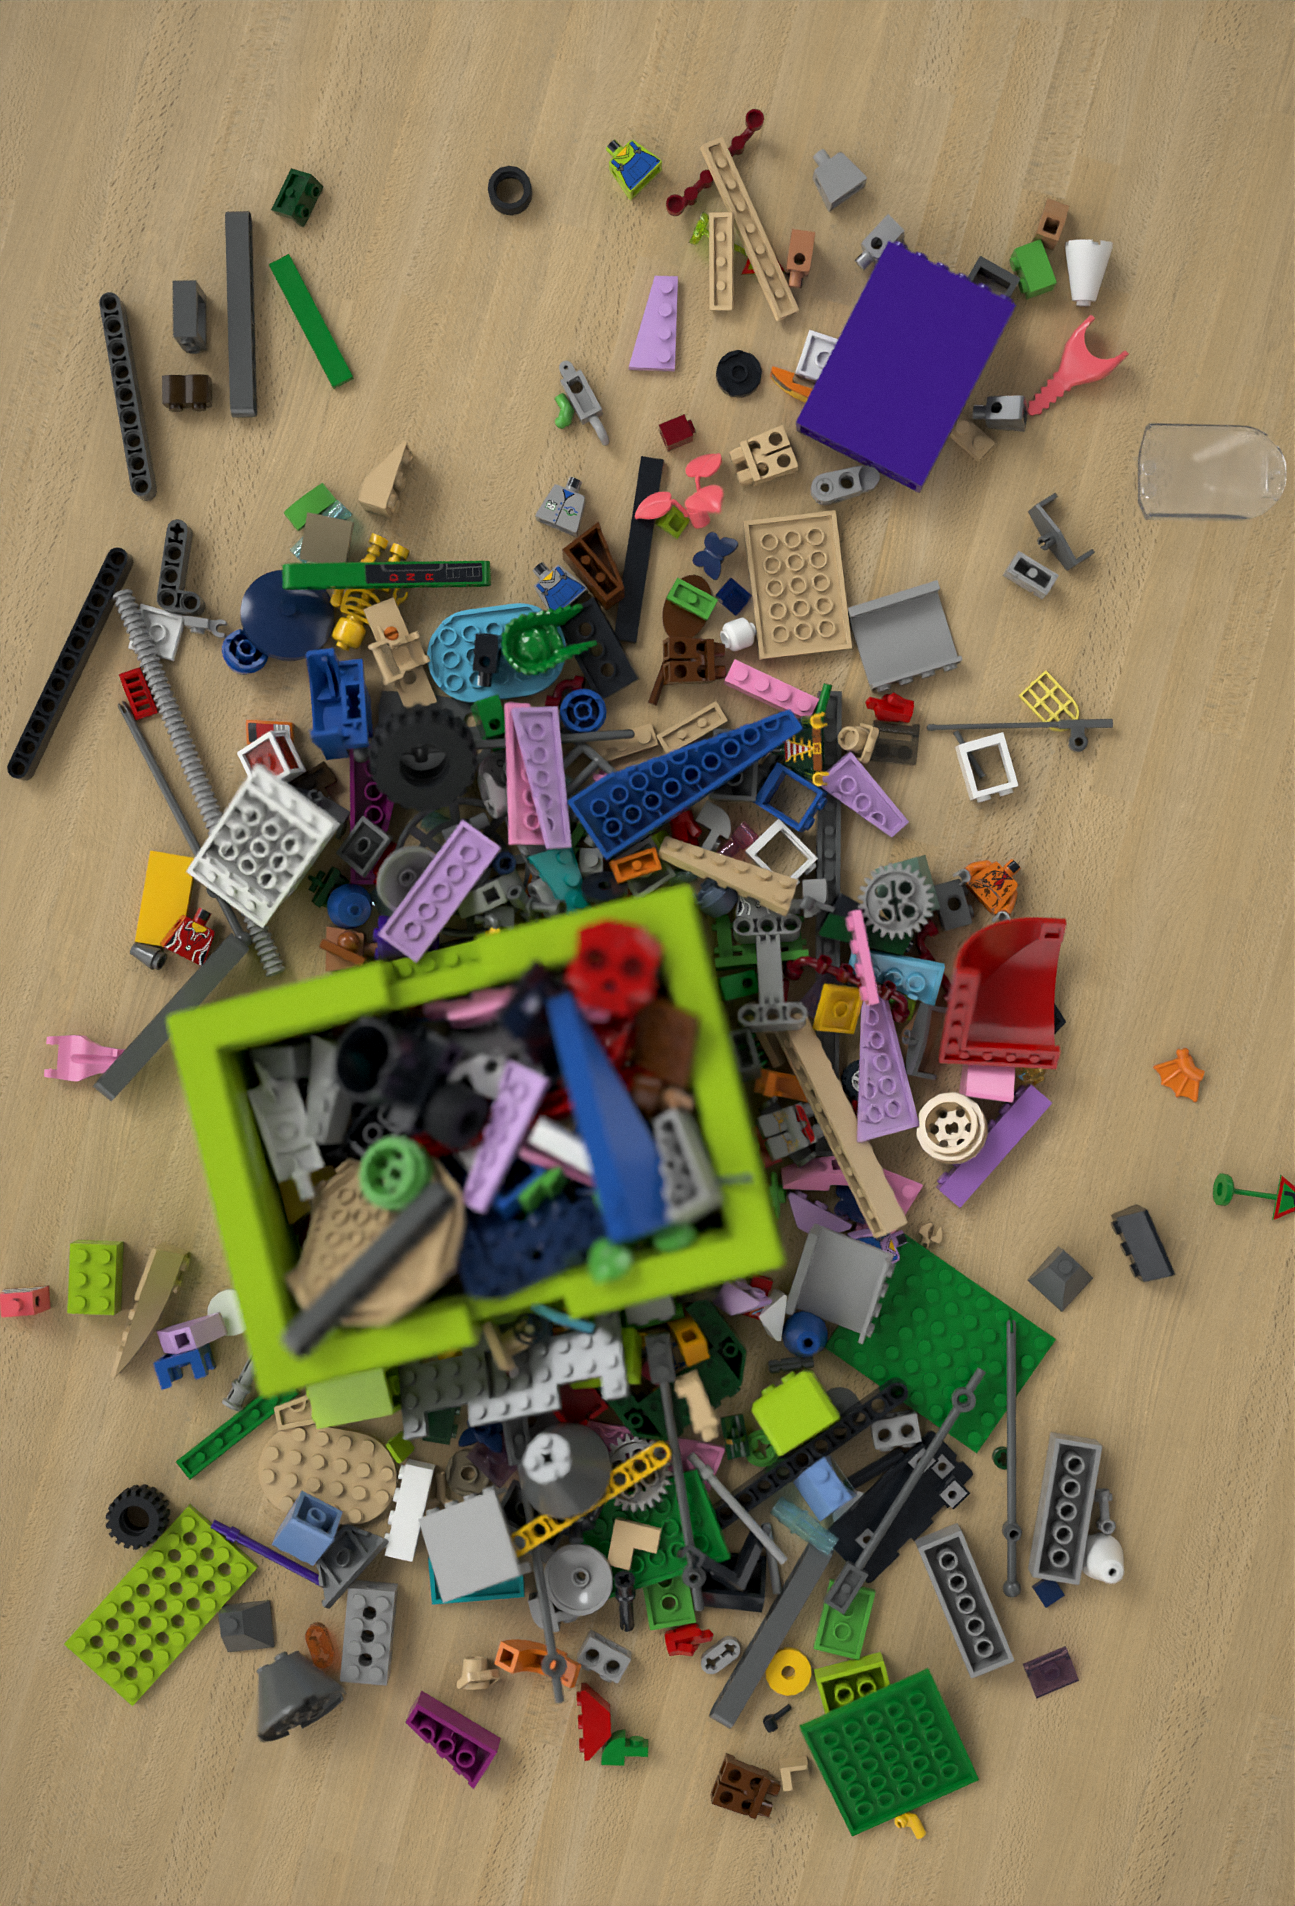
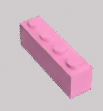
(769, 690)

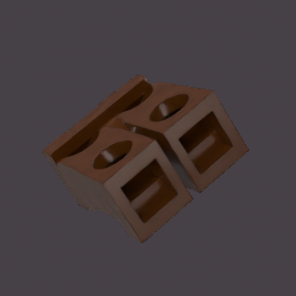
(692, 661)
(743, 1788)

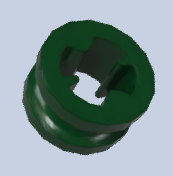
(997, 1454)

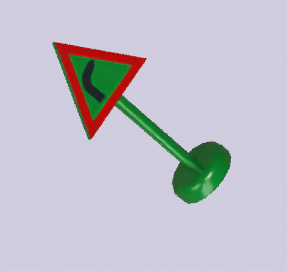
(1284, 1199)

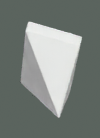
(773, 1314)

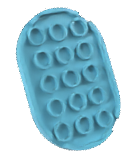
(453, 651)

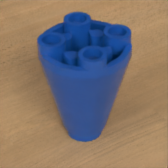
(804, 1326)

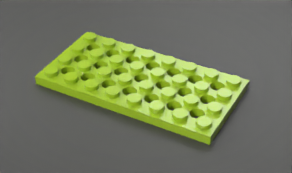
(162, 1620)

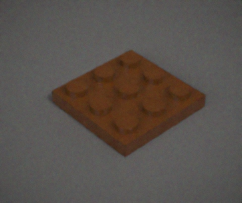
(666, 1040)

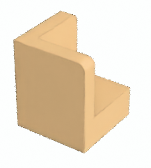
(793, 1771)

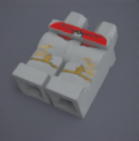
(796, 1127)

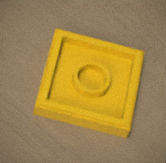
(838, 1009)

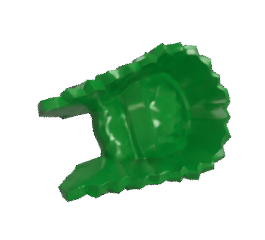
(534, 644)

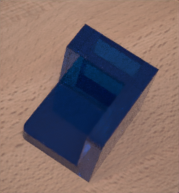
(733, 596)

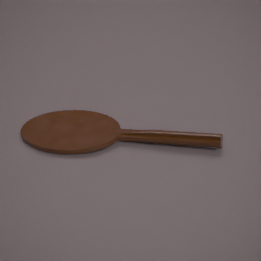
(681, 624)

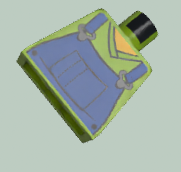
(632, 166)

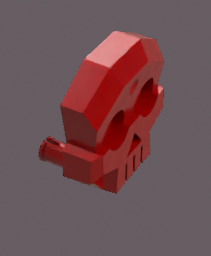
(619, 947)

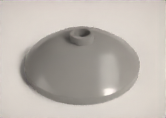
(408, 860)
(568, 1589)

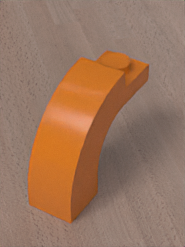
(779, 1084)
(527, 1655)

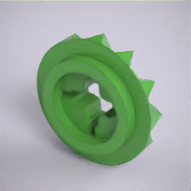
(757, 1457)

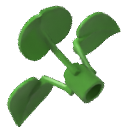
(613, 1261)

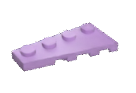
(657, 333)
(859, 791)

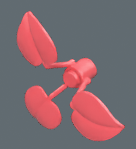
(698, 505)

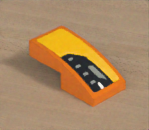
(784, 381)

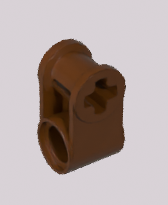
(645, 1093)

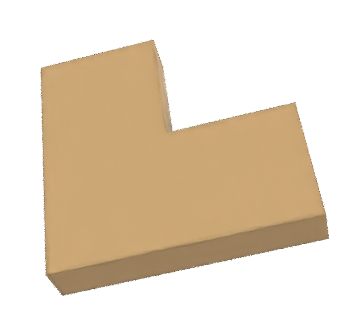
(628, 1536)

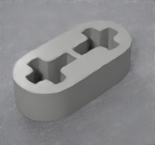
(723, 1659)

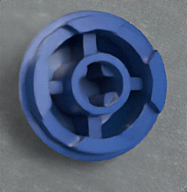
(241, 654)
(583, 711)
(349, 906)

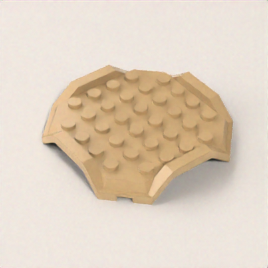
(348, 1223)

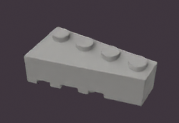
(327, 1105)
(687, 1173)

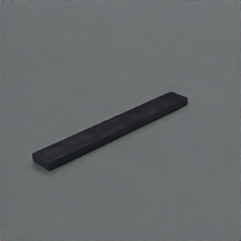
(638, 553)

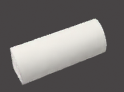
(561, 1144)

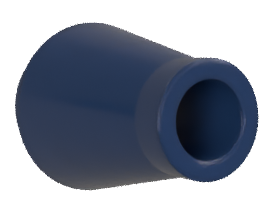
(509, 863)

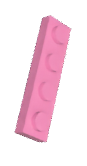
(860, 947)

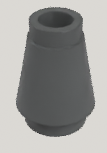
(149, 955)

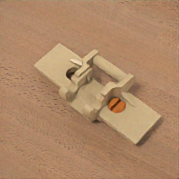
(406, 650)

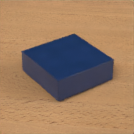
(1048, 1591)

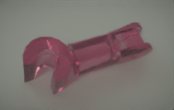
(742, 838)

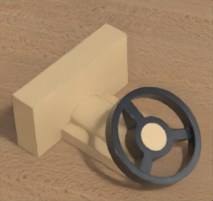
(512, 1341)

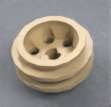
(970, 1142)

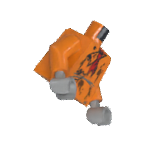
(992, 886)

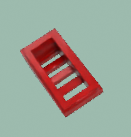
(125, 677)

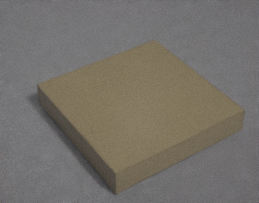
(326, 539)

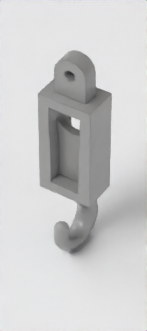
(585, 402)

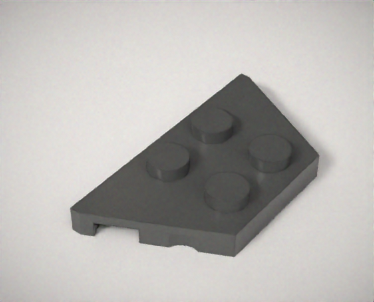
(345, 1560)

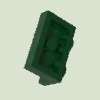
(297, 196)

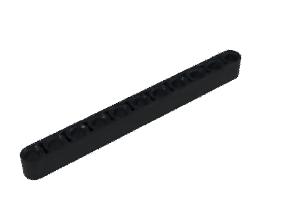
(60, 671)
(814, 1454)

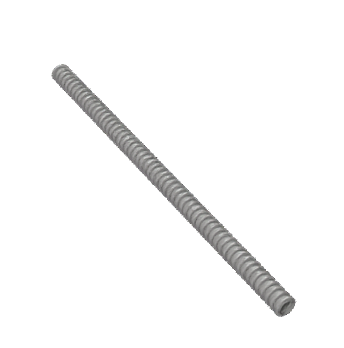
(185, 750)

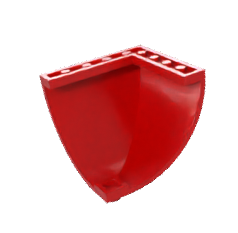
(1005, 996)

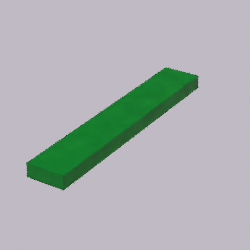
(311, 321)
(231, 1432)

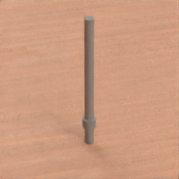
(706, 1473)

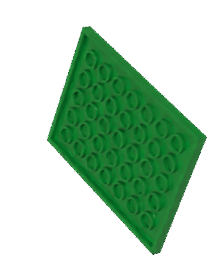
(934, 1338)

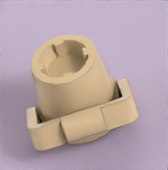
(859, 741)
(476, 1674)

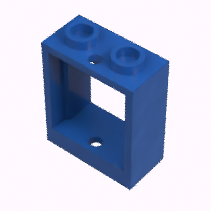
(772, 784)
(510, 1205)

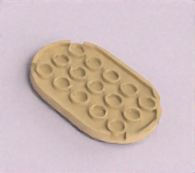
(332, 1465)

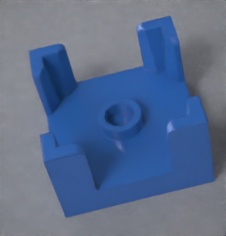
(169, 1365)

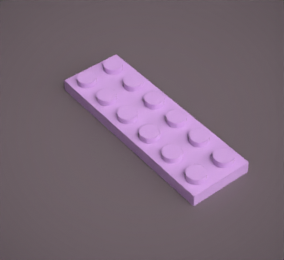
(439, 891)

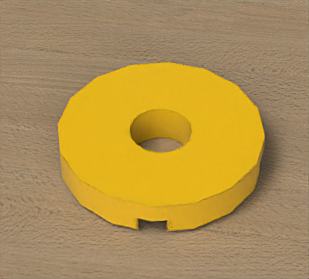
(788, 1684)

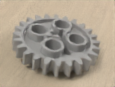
(874, 903)
(653, 1490)

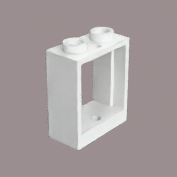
(983, 795)
(778, 826)

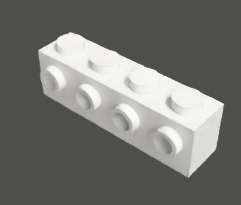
(410, 1506)

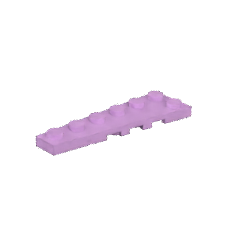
(542, 754)
(516, 1104)

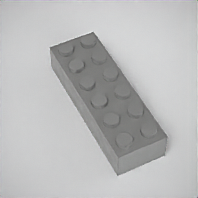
(1064, 1508)
(964, 1600)

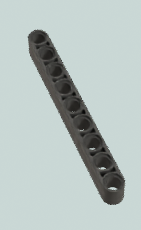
(241, 314)
(122, 387)
(157, 1031)
(367, 1270)
(769, 1636)

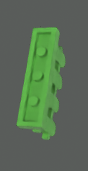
(749, 958)

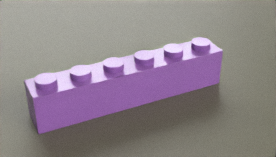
(1002, 1136)

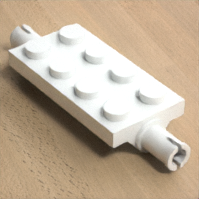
(283, 1127)

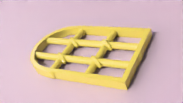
(1050, 693)

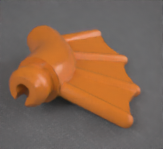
(1181, 1075)

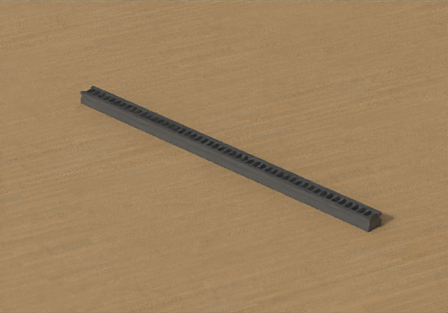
(829, 867)

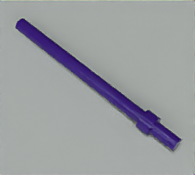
(233, 1534)

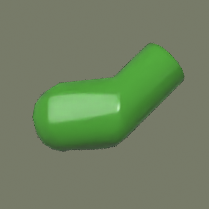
(566, 413)

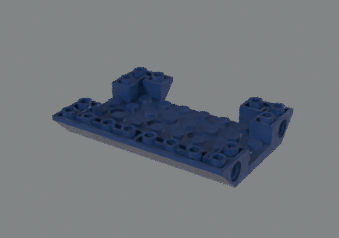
(499, 1253)

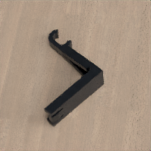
(742, 1569)

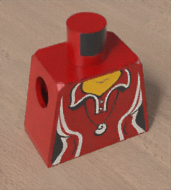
(190, 937)

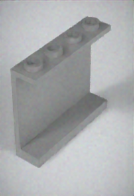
(903, 636)
(840, 1280)
(470, 1544)

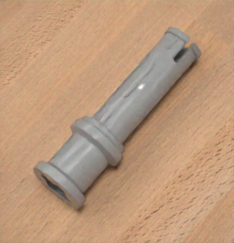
(241, 1387)

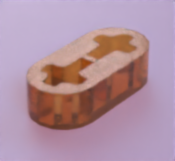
(325, 1644)

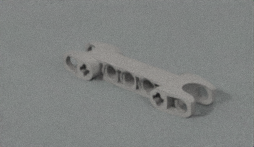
(497, 805)

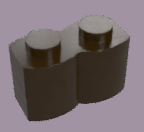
(187, 392)

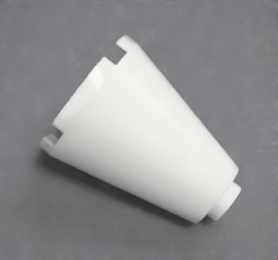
(1086, 268)
(1103, 1558)

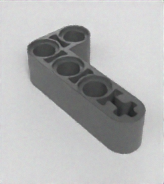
(178, 566)

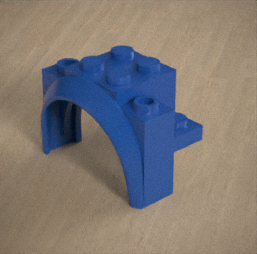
(338, 703)

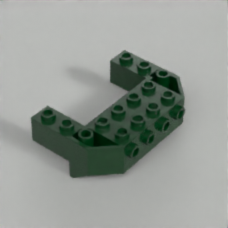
(719, 1374)

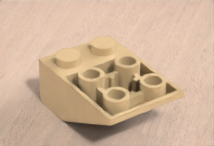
(386, 481)

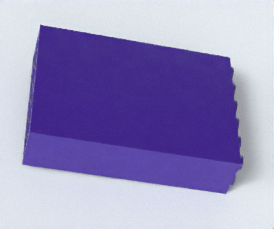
(905, 365)

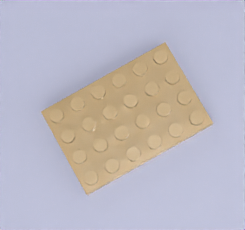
(797, 585)

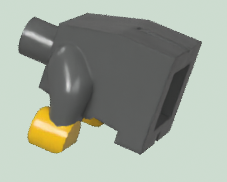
(496, 919)

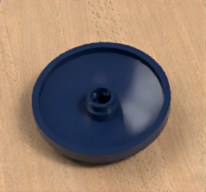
(285, 621)

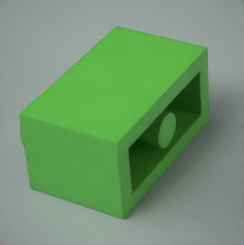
(1033, 268)

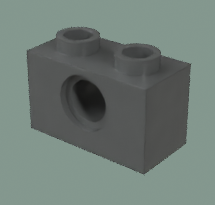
(948, 918)

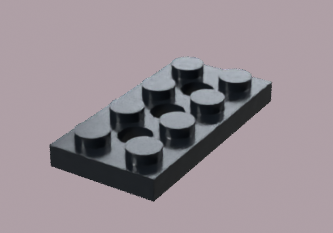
(613, 652)

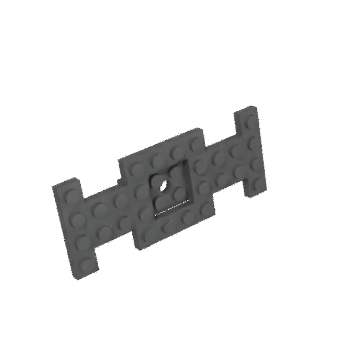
(535, 1390)

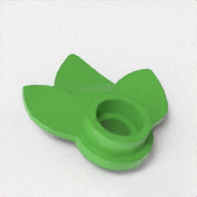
(777, 1194)

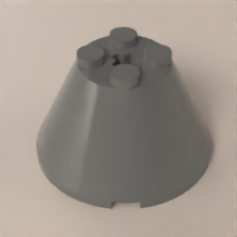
(565, 1470)
(292, 1695)

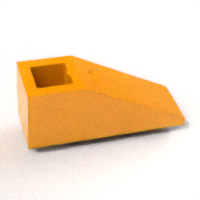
(688, 1339)

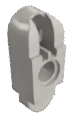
(862, 479)

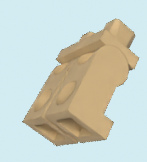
(765, 457)
(702, 1414)

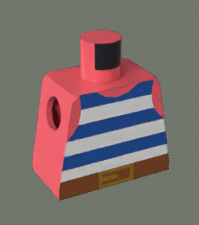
(22, 1301)

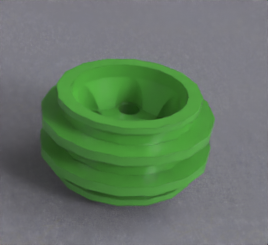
(407, 1175)

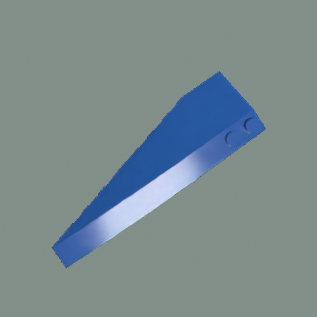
(648, 795)
(615, 1139)

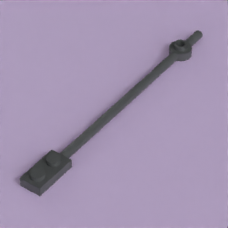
(662, 1372)
(516, 1439)
(852, 1575)

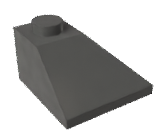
(1060, 1278)
(246, 1626)

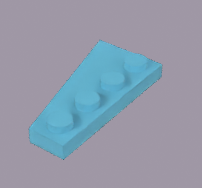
(912, 976)

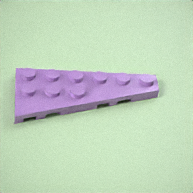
(884, 1088)

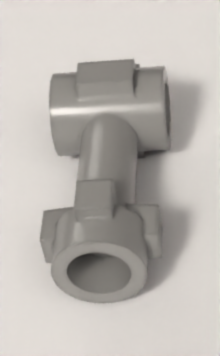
(1104, 1523)

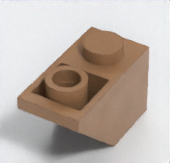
(1051, 223)

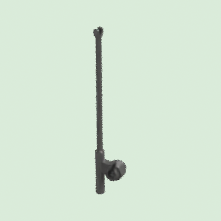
(1077, 728)

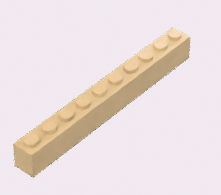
(840, 1126)

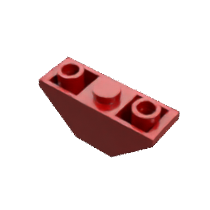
(594, 1721)

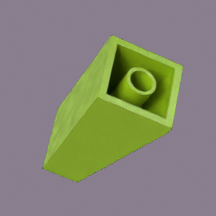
(355, 1397)

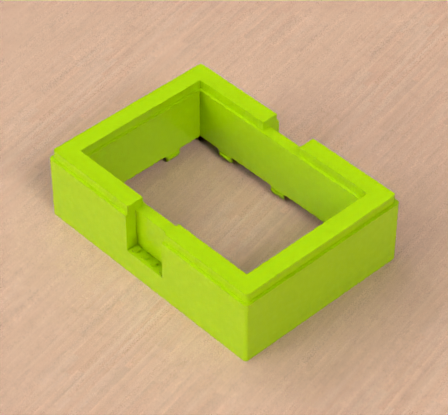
(247, 1198)

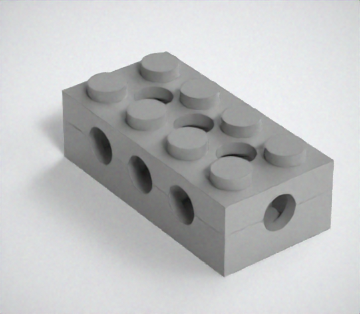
(355, 1666)

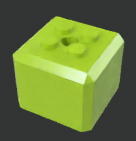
(794, 1410)

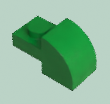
(618, 1747)

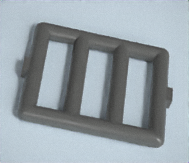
(597, 761)

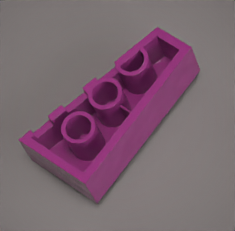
(454, 1737)

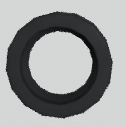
(505, 173)

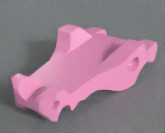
(80, 1057)

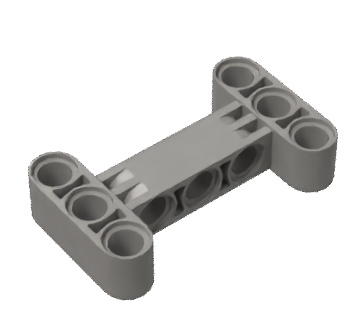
(769, 972)

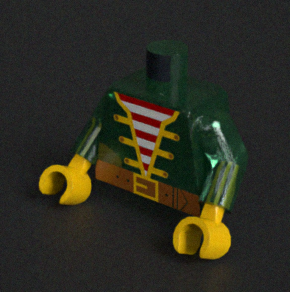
(806, 750)

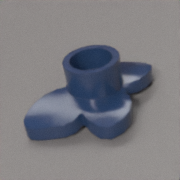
(714, 554)
(848, 1205)
(485, 1434)

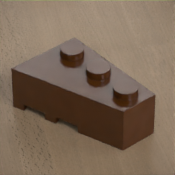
(594, 566)

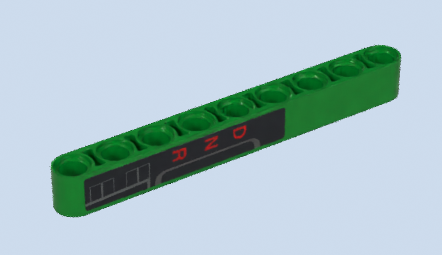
(386, 575)

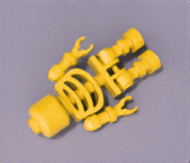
(350, 630)

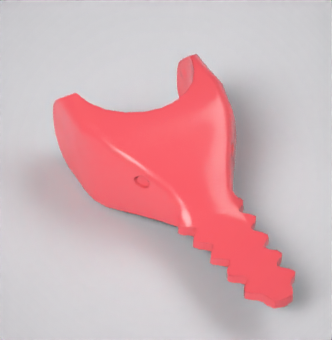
(1075, 368)

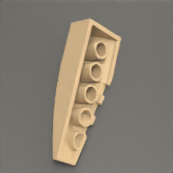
(153, 1295)

